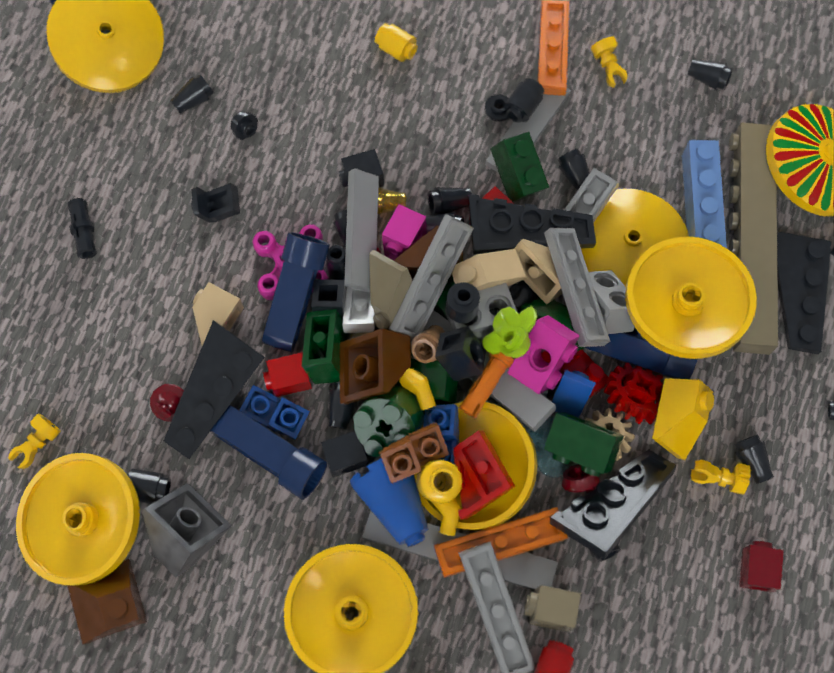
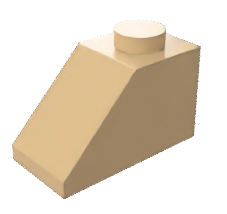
(490, 269)
(539, 270)
(215, 305)

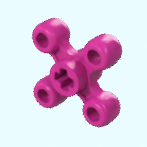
(274, 251)

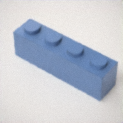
(703, 191)

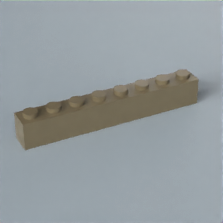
(755, 231)

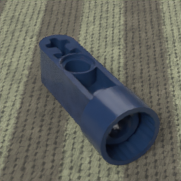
(302, 260)
(636, 350)
(296, 468)

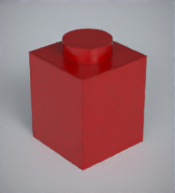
(286, 375)

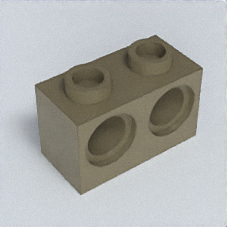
(552, 608)

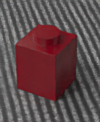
(761, 567)

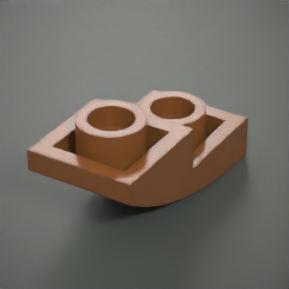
(413, 451)

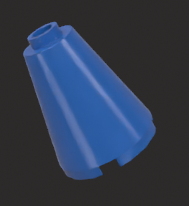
(394, 504)

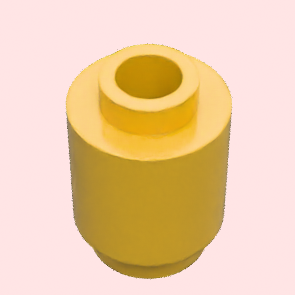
(396, 42)

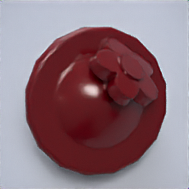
(165, 401)
(578, 481)

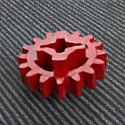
(637, 394)

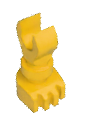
(604, 49)
(35, 440)
(708, 473)

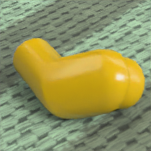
(418, 385)
(450, 516)

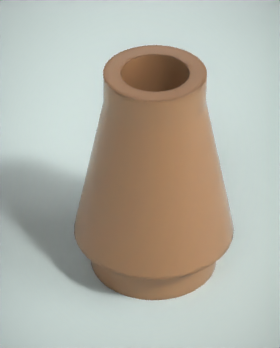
(425, 344)

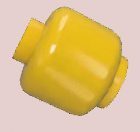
(434, 473)

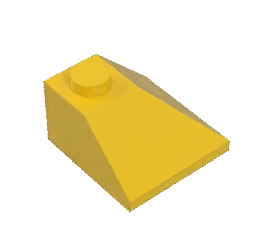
(682, 415)

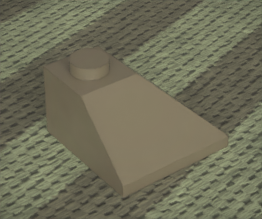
(387, 288)

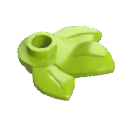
(510, 332)

